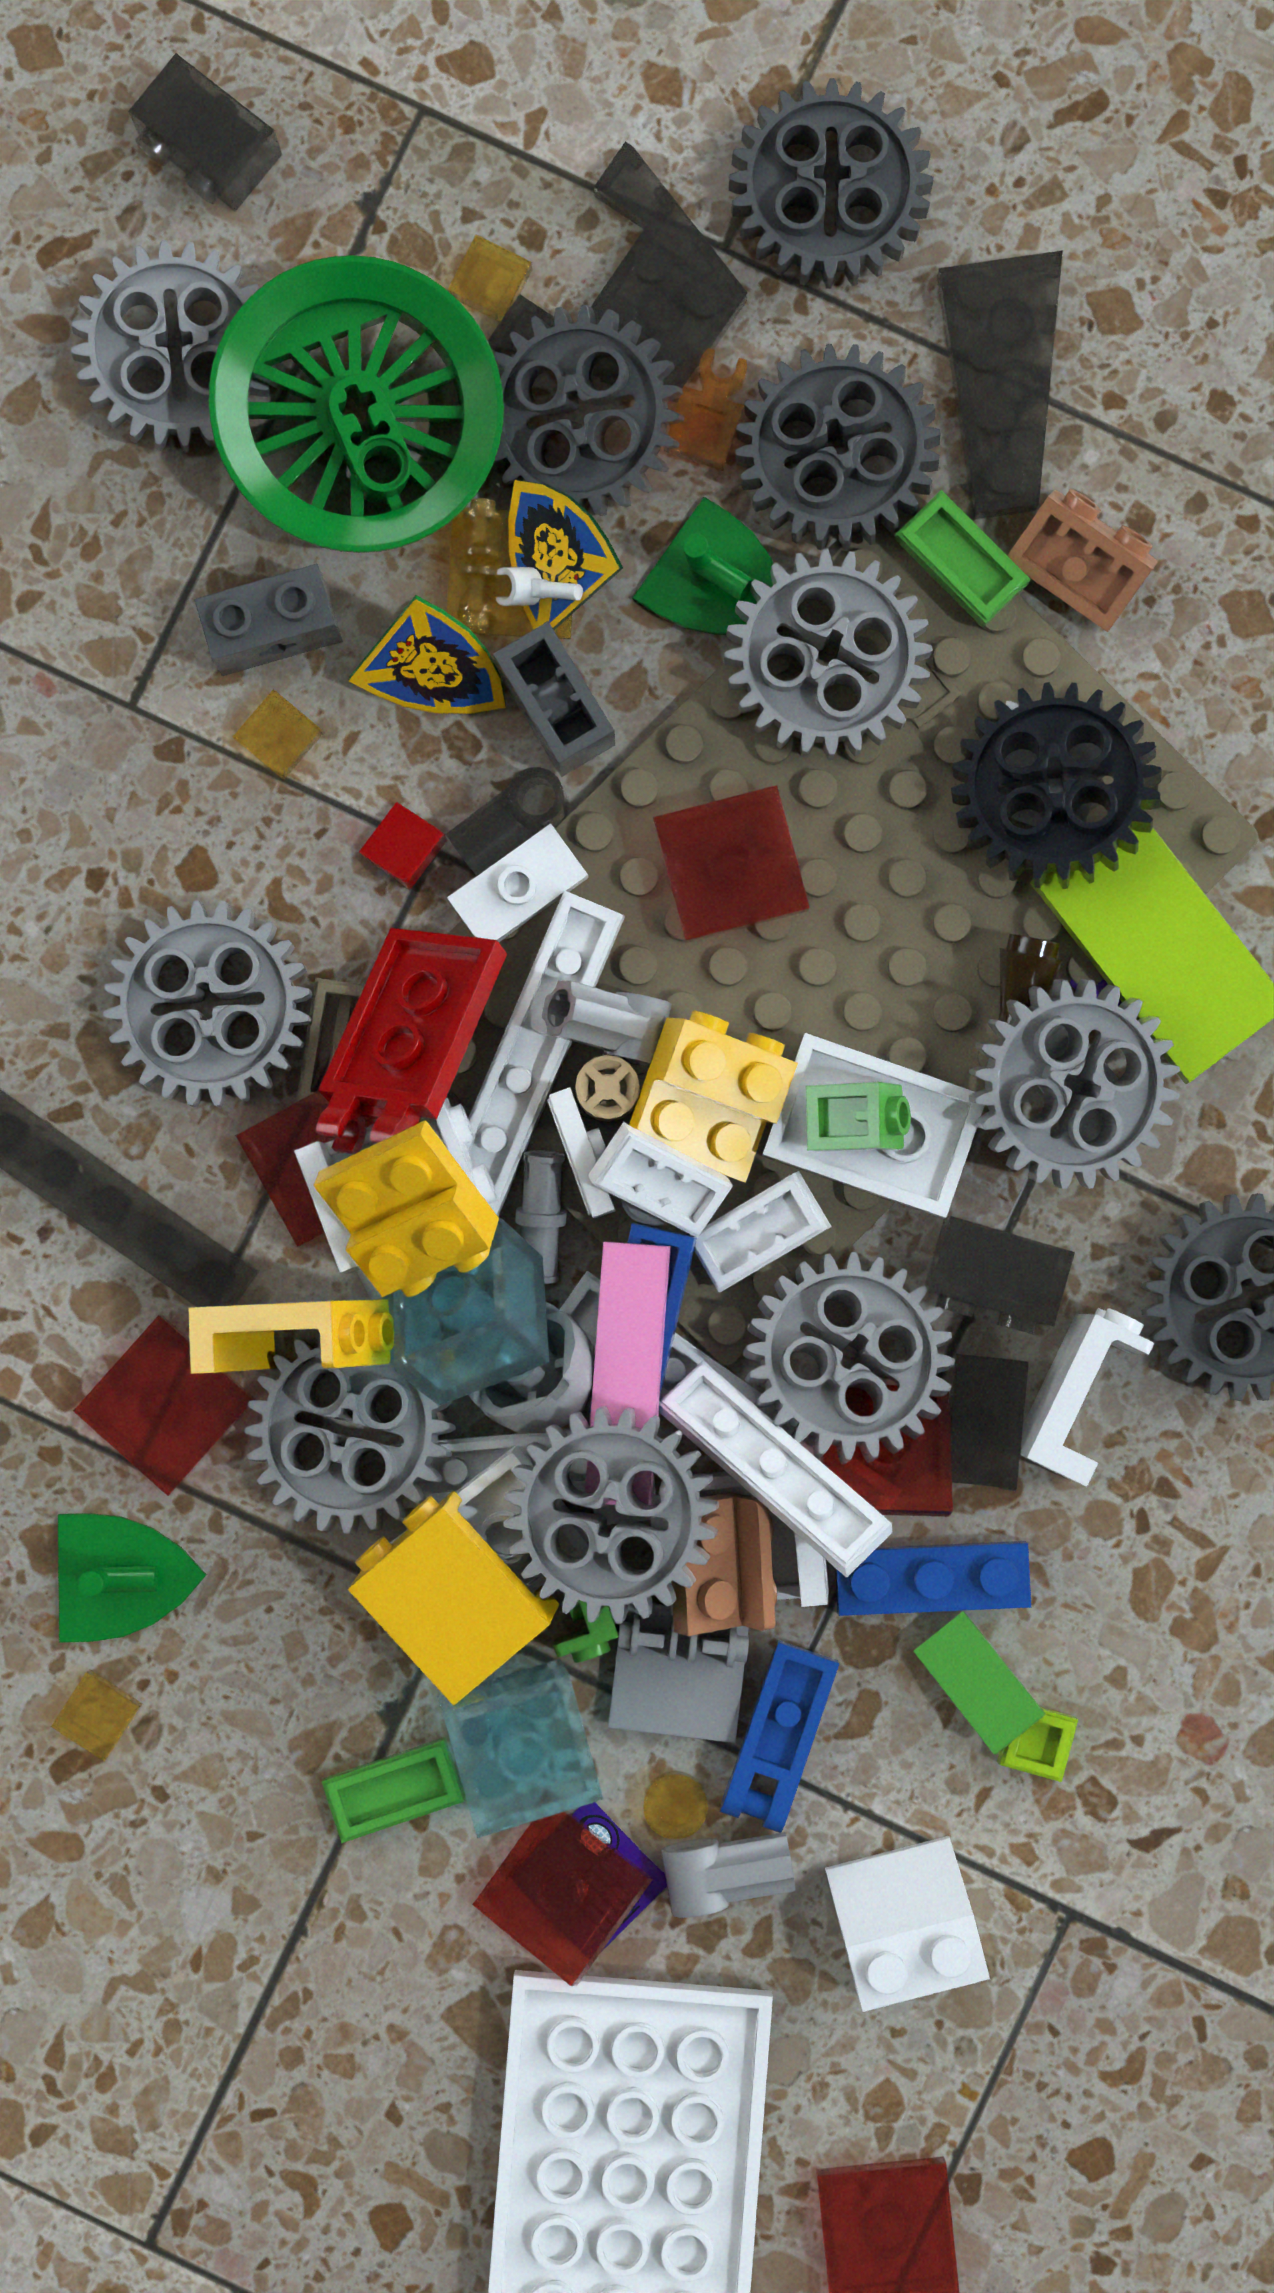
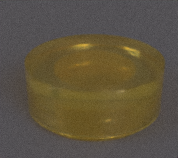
(675, 1805)

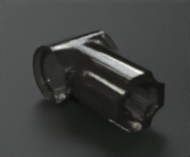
(504, 824)

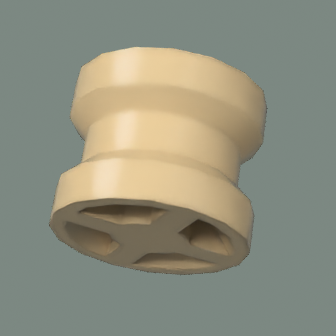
(601, 1081)

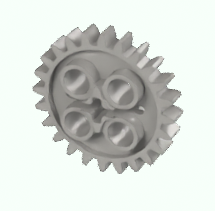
(121, 351)
(855, 604)
(205, 946)
(1021, 1061)
(877, 1310)
(336, 1484)
(603, 1574)

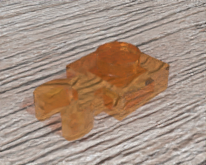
(709, 415)

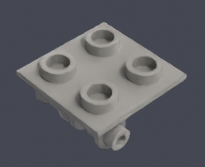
(677, 1680)

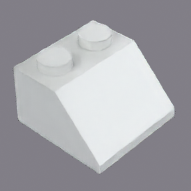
(906, 1923)

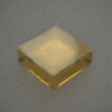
(490, 278)
(278, 734)
(97, 1715)

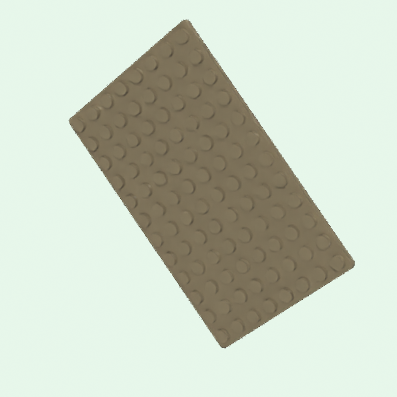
(900, 906)

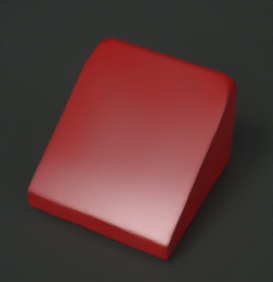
(403, 845)

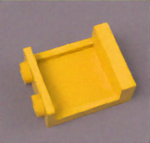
(243, 1335)
(449, 1598)

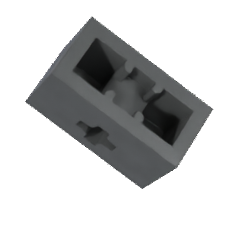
(268, 620)
(554, 699)

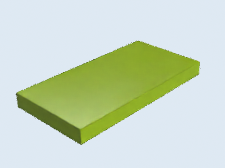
(1168, 947)

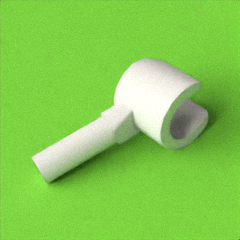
(530, 587)

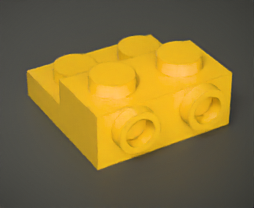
(713, 1092)
(408, 1211)

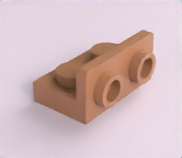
(1083, 557)
(738, 1578)

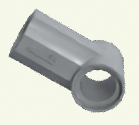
(618, 1023)
(710, 1874)

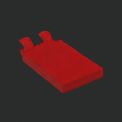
(407, 1034)

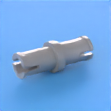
(541, 1207)

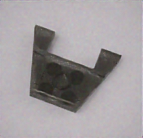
(664, 283)

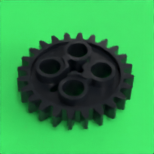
(1061, 839)

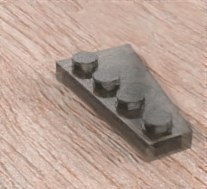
(1000, 360)

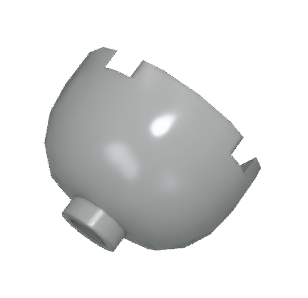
(548, 1392)

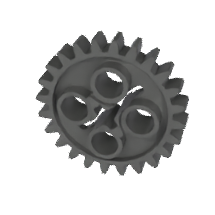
(886, 185)
(571, 354)
(816, 397)
(1225, 1245)

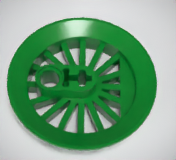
(311, 310)

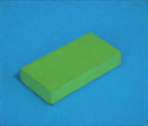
(962, 559)
(979, 1682)
(393, 1790)

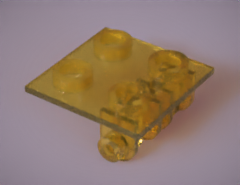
(476, 554)

